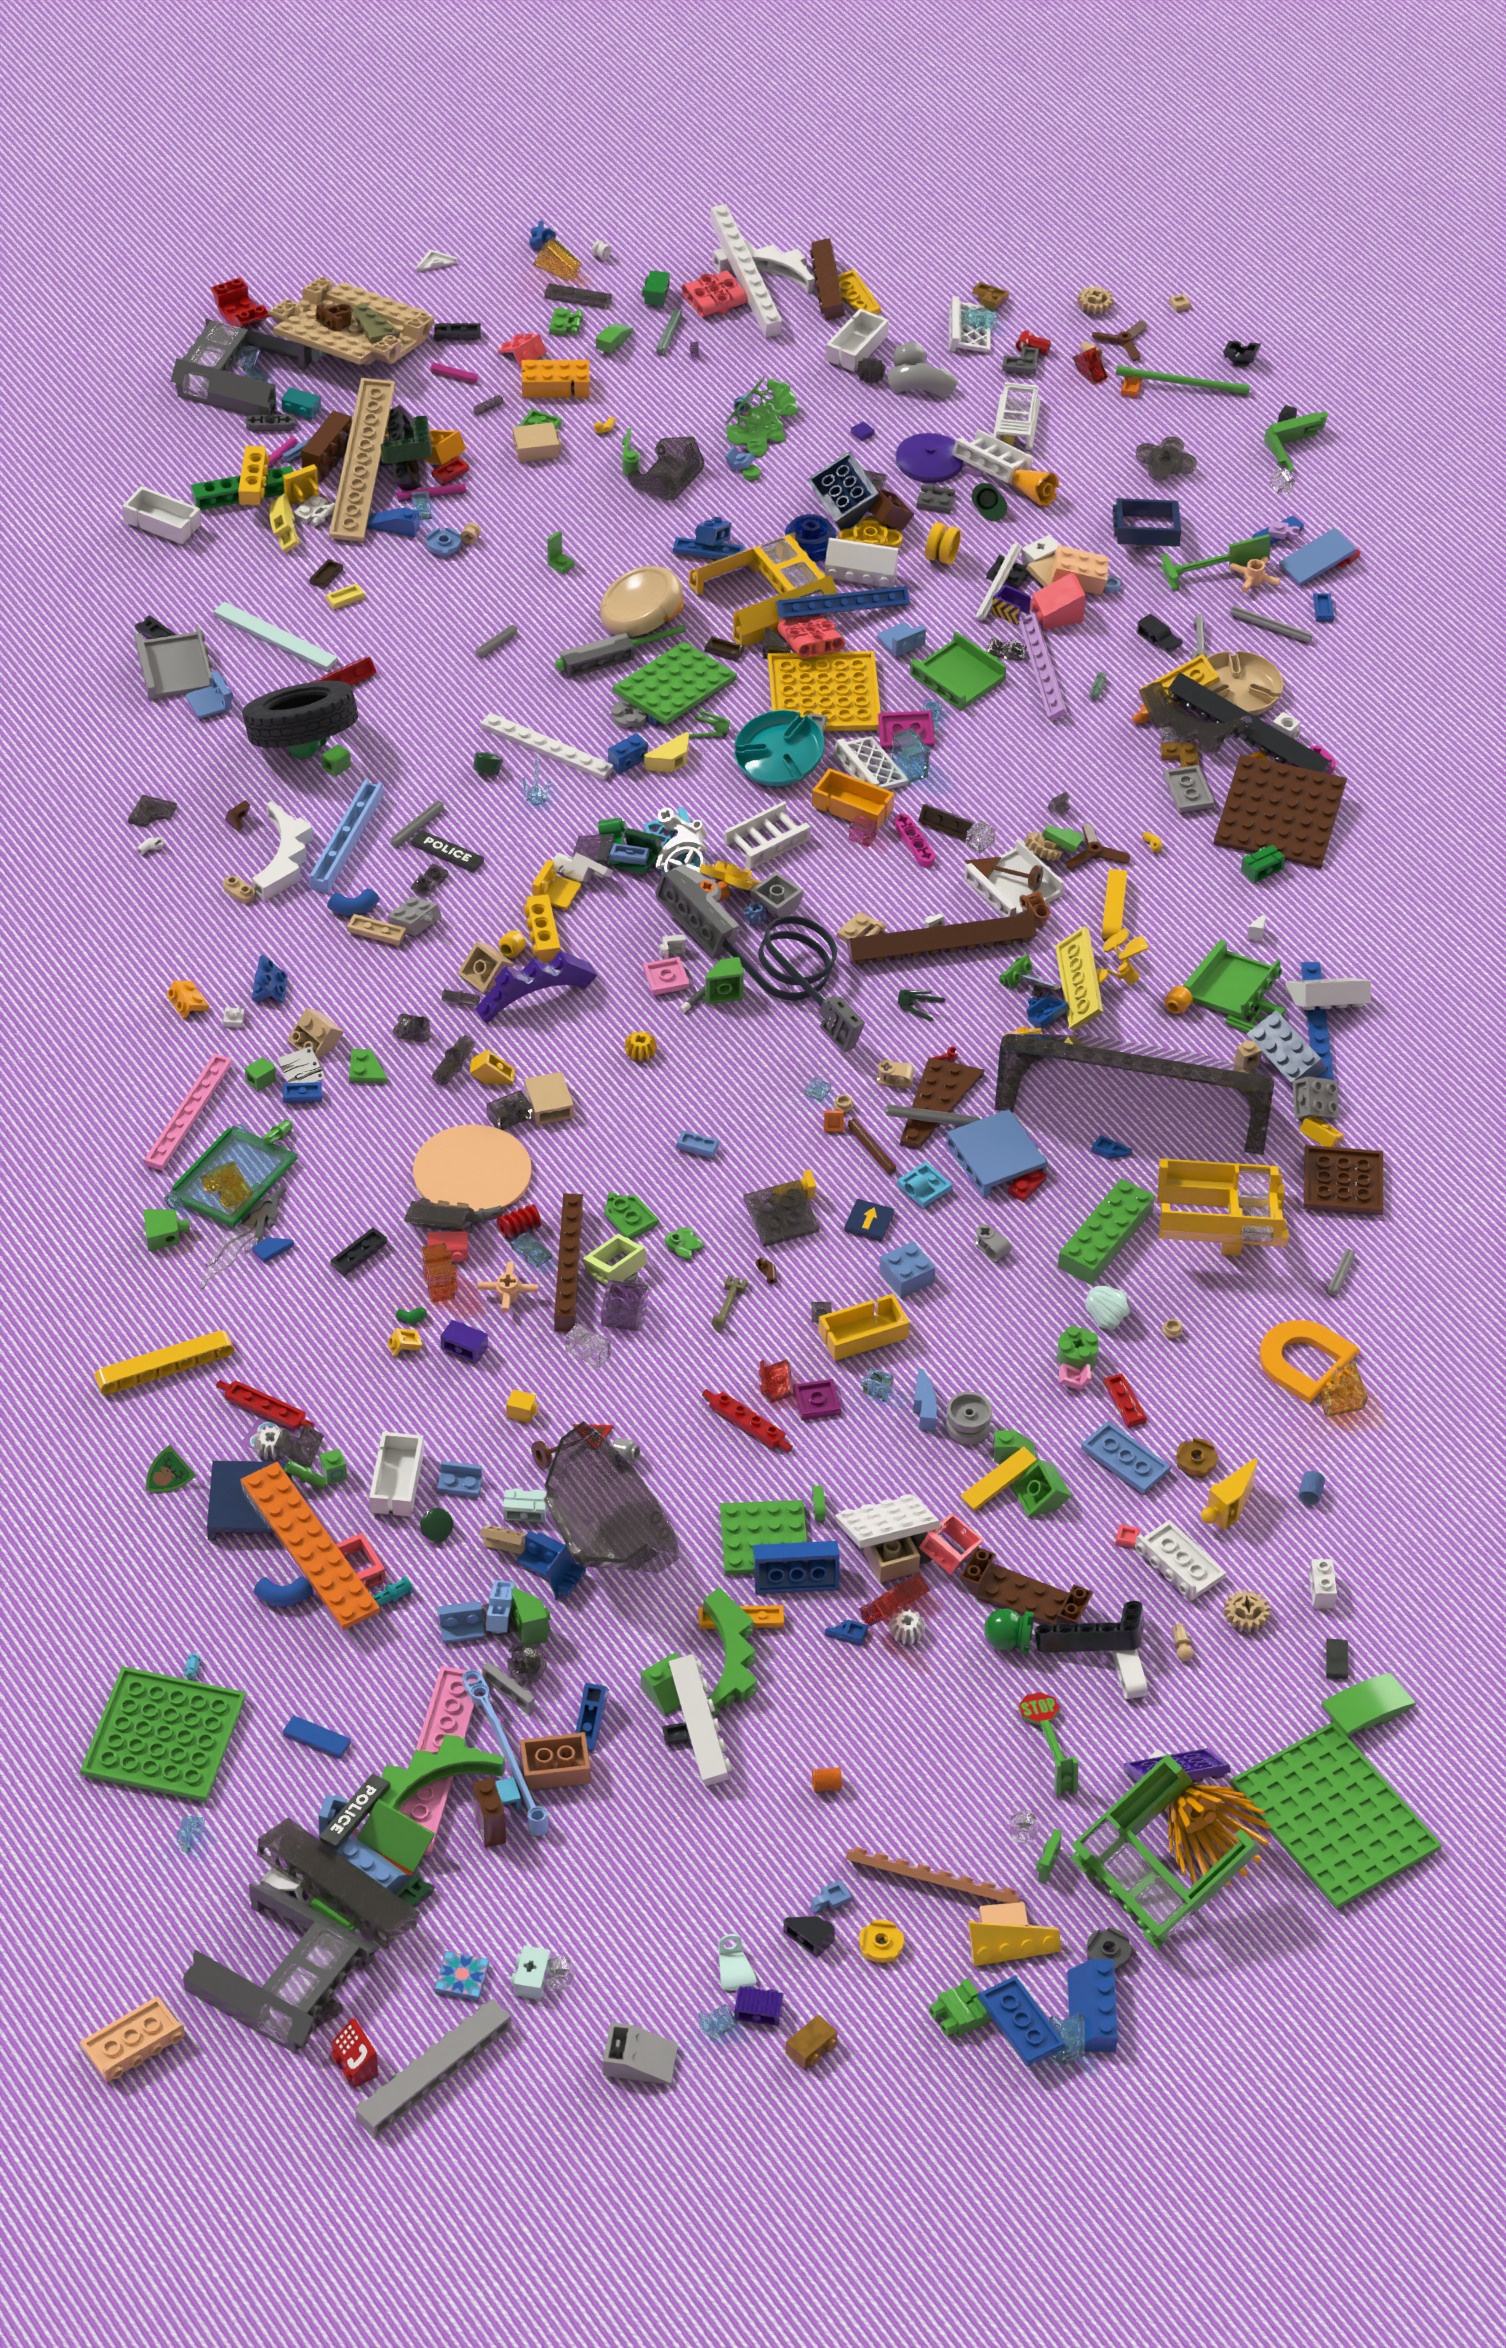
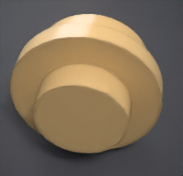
(843, 1103)
(1172, 1328)

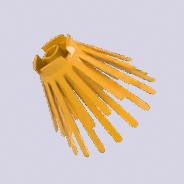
(1198, 1813)

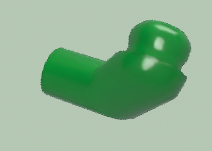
(412, 1316)

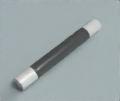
(693, 1000)

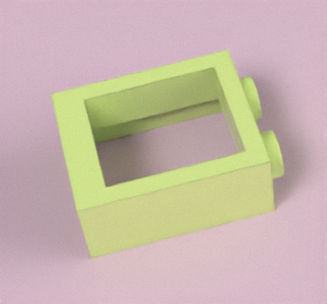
(596, 1260)

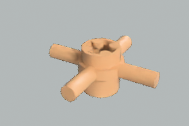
(1254, 573)
(507, 1287)

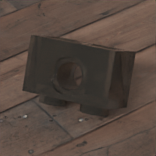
(509, 1110)

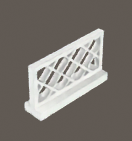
(956, 326)
(859, 769)

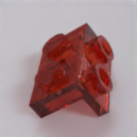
(776, 1380)

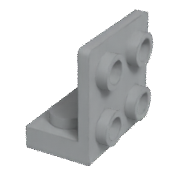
(1315, 1098)

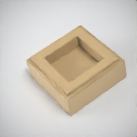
(1179, 303)

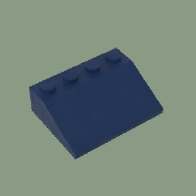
(844, 491)

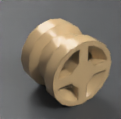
(470, 533)

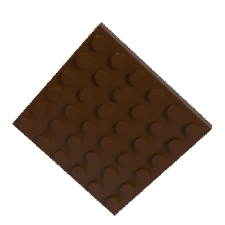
(1280, 808)

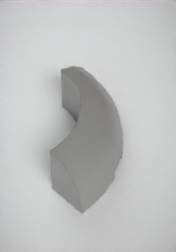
(922, 377)

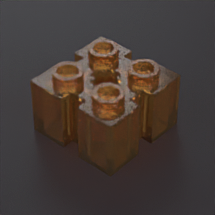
(439, 1272)

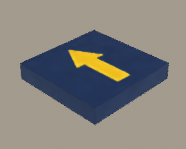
(869, 1220)

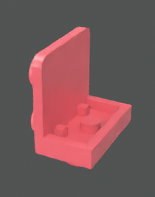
(524, 347)

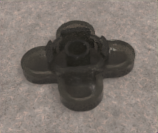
(1166, 458)

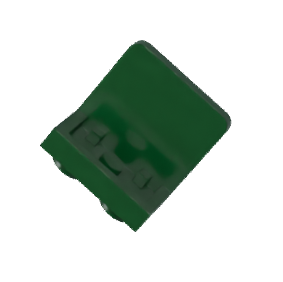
(643, 840)

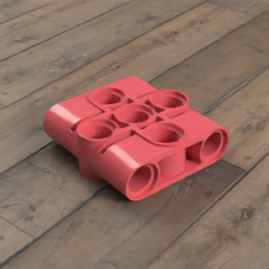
(714, 294)
(811, 635)

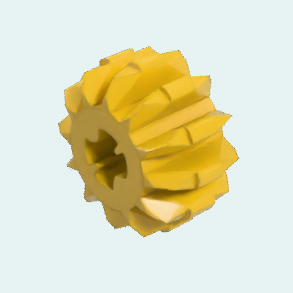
(640, 1045)

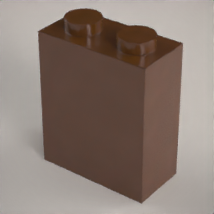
(489, 1812)

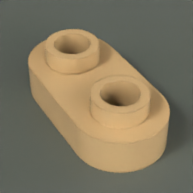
(238, 889)

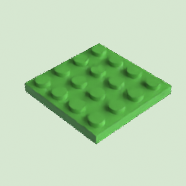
(756, 1524)

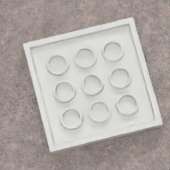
(887, 1521)

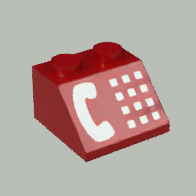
(354, 2054)

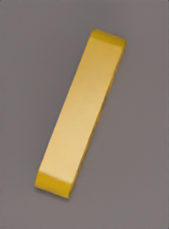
(1114, 902)

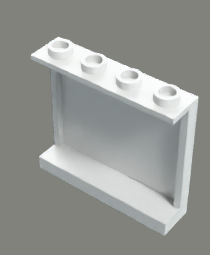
(1004, 889)

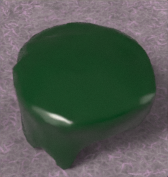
(487, 763)
(436, 1525)

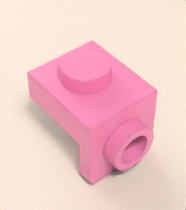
(1075, 1377)

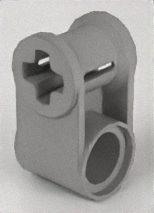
(992, 1243)

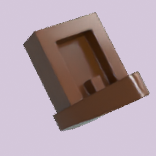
(235, 814)

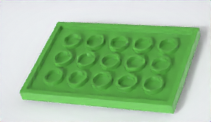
(674, 683)

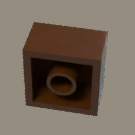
(890, 510)

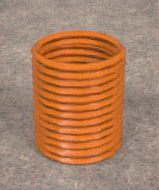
(827, 1779)

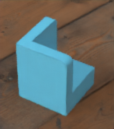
(509, 1792)

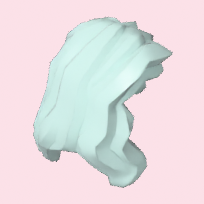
(1107, 1306)

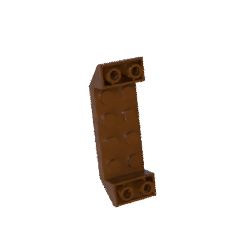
(1021, 1593)

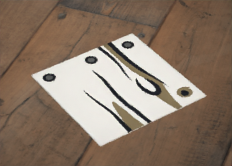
(301, 1066)

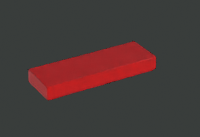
(1125, 1400)

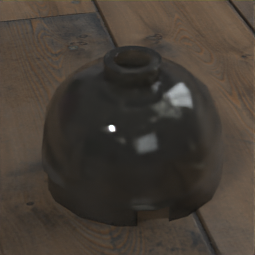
(526, 1663)

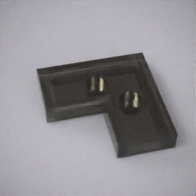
(300, 1449)

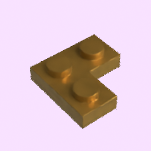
(990, 295)
(1183, 751)

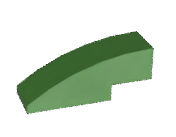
(613, 337)

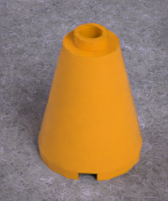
(1036, 485)

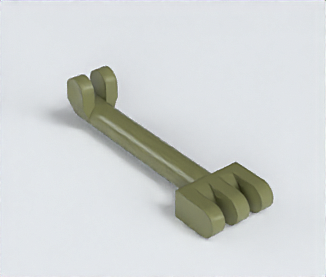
(719, 1321)

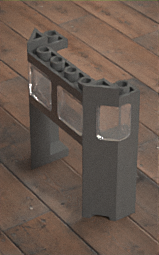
(205, 369)
(298, 1987)

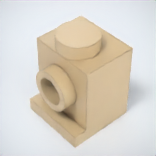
(1248, 1050)

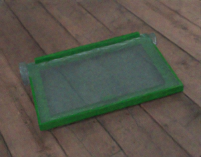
(257, 1162)

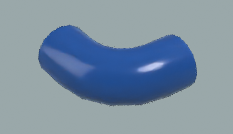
(349, 906)
(283, 1595)

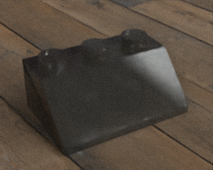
(440, 1215)

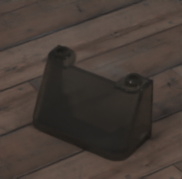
(674, 470)

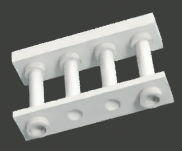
(992, 456)
(774, 847)

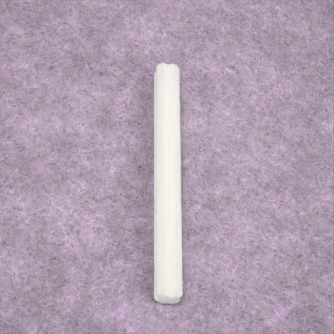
(998, 581)

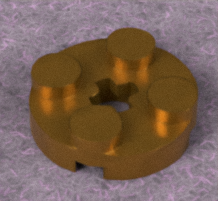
(1196, 1467)

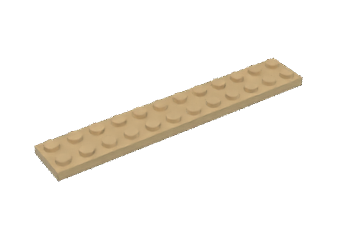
(362, 460)

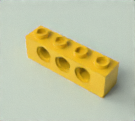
(253, 475)
(542, 927)

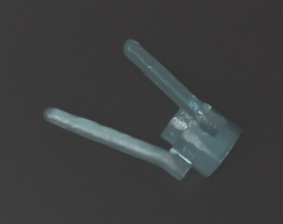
(535, 794)

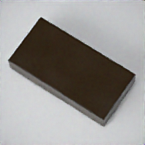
(326, 574)
(724, 648)

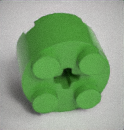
(1077, 1348)

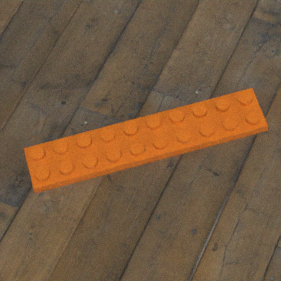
(310, 1546)

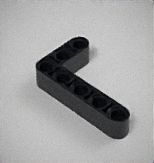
(1094, 1636)

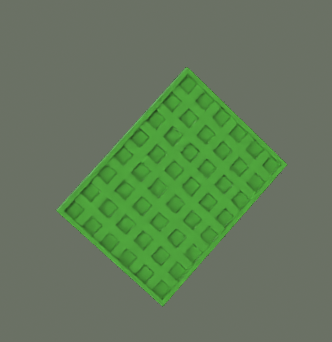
(1336, 1815)

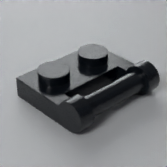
(1014, 578)

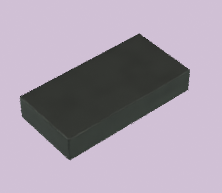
(1337, 1658)

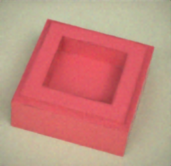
(1127, 1536)

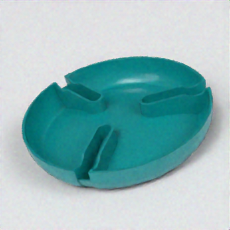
(779, 748)

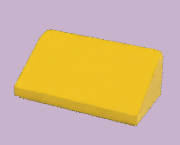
(1321, 1132)

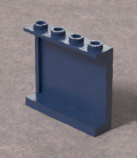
(230, 1504)

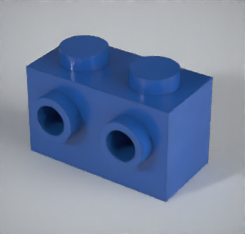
(713, 531)
(627, 753)

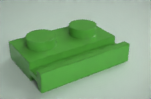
(1050, 1855)

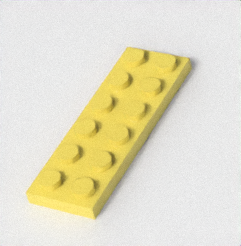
(1079, 978)

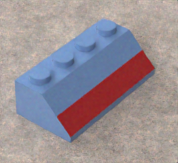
(374, 1863)

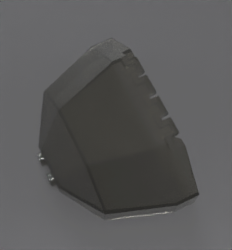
(606, 1507)

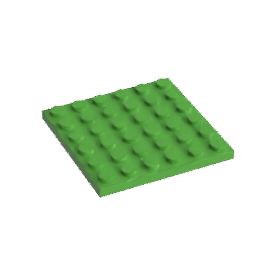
(163, 1734)

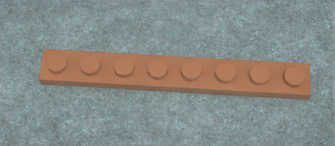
(925, 1873)

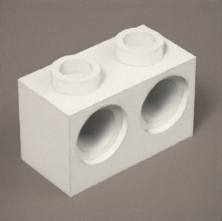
(1322, 1583)

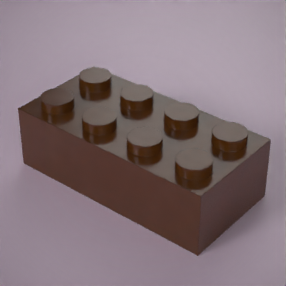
(327, 444)

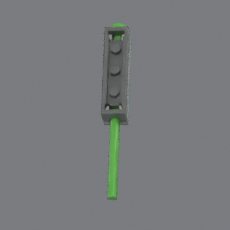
(605, 652)

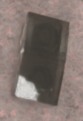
(1011, 650)
(430, 881)

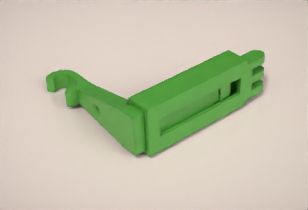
(1290, 431)

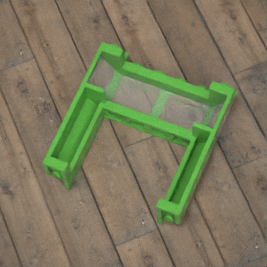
(1134, 1874)

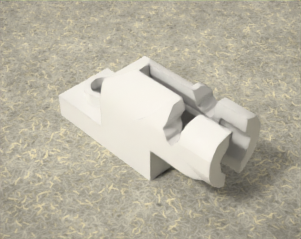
(579, 867)

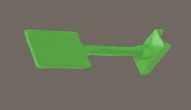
(1239, 553)

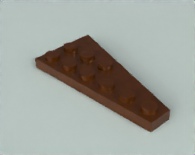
(939, 1090)

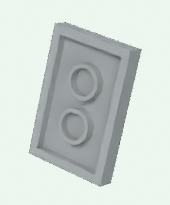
(1188, 788)

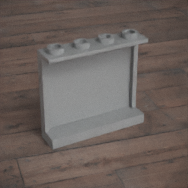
(174, 664)

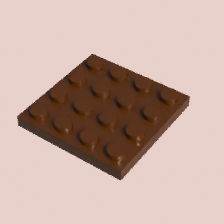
(1343, 1179)

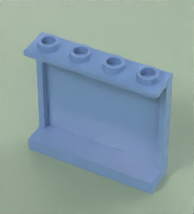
(994, 1151)

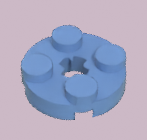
(437, 542)

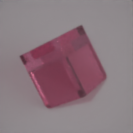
(863, 830)

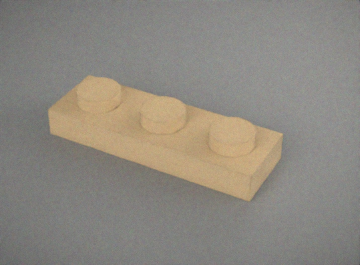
(376, 929)

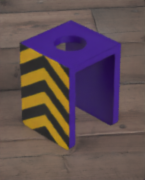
(1010, 604)

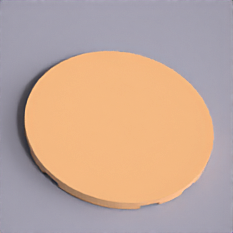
(472, 1167)

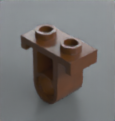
(334, 317)

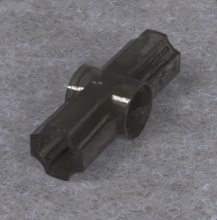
(453, 1060)

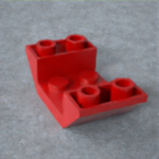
(235, 304)

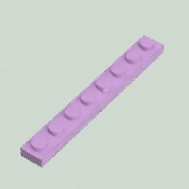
(1042, 667)

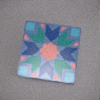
(462, 1975)

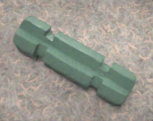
(1098, 685)

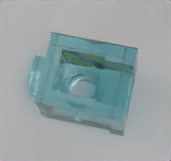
(877, 1384)

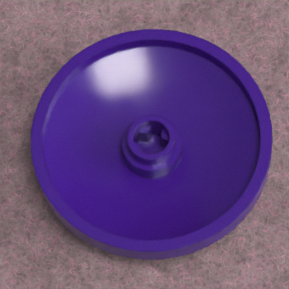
(928, 458)

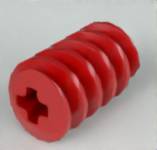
(519, 1220)

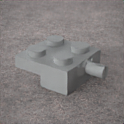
(415, 915)

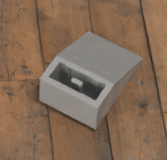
(638, 2055)

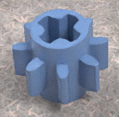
(755, 913)

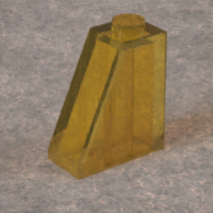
(557, 260)

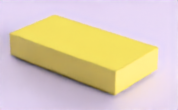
(345, 596)

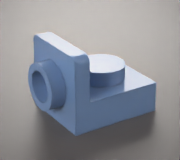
(738, 461)

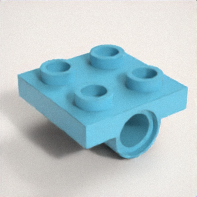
(924, 1184)

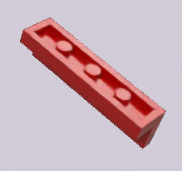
(352, 672)

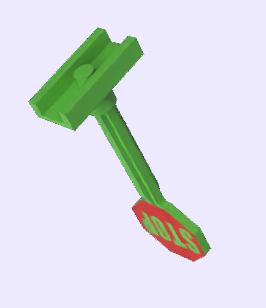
(1042, 1710)

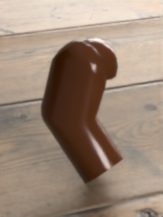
(767, 1268)

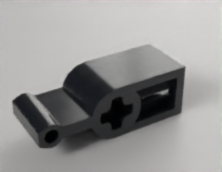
(1157, 633)

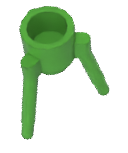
(721, 724)

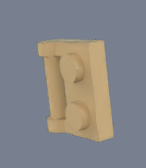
(859, 926)

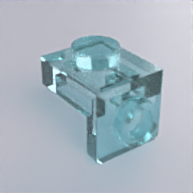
(189, 1825)
(717, 2022)

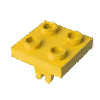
(301, 484)

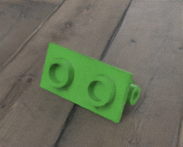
(1021, 966)

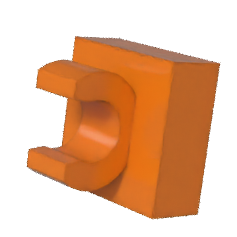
(833, 1120)

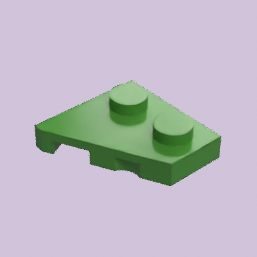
(365, 1067)

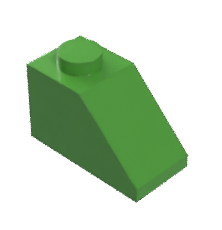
(1008, 1443)

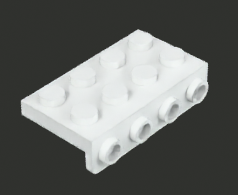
(1179, 1560)

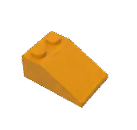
(445, 446)

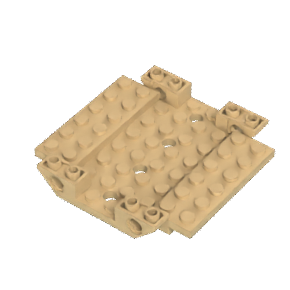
(298, 323)

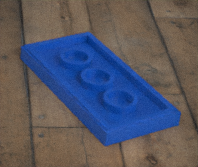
(1021, 2021)

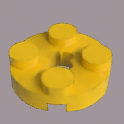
(881, 1952)

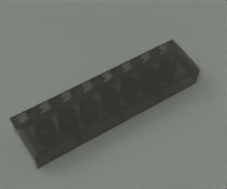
(338, 1879)

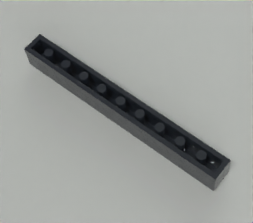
(1258, 734)

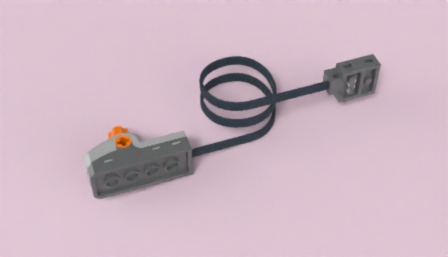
(694, 904)

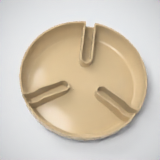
(640, 600)
(1247, 680)

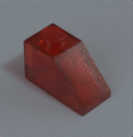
(1090, 365)

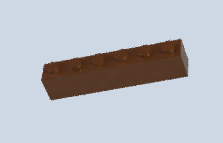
(827, 279)

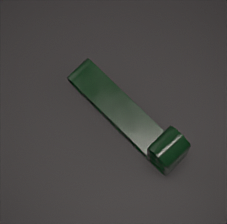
(409, 449)

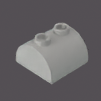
(778, 895)

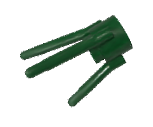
(908, 997)

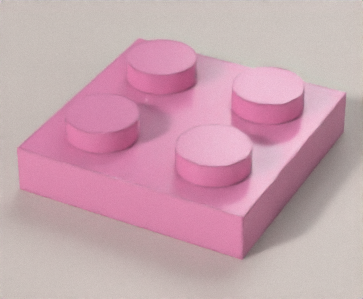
(666, 976)

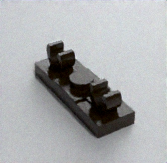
(945, 821)

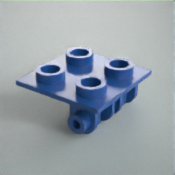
(564, 1573)

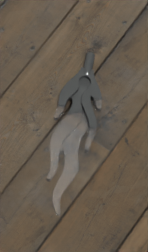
(247, 1231)

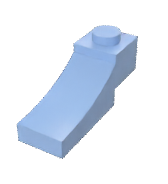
(499, 1607)

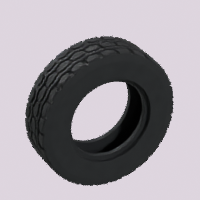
(300, 714)

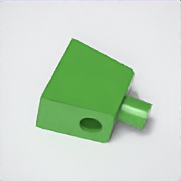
(163, 1228)

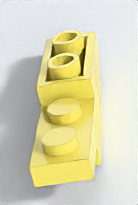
(282, 523)

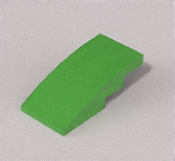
(1368, 1704)

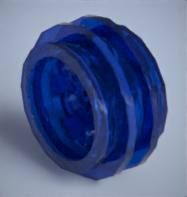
(812, 534)

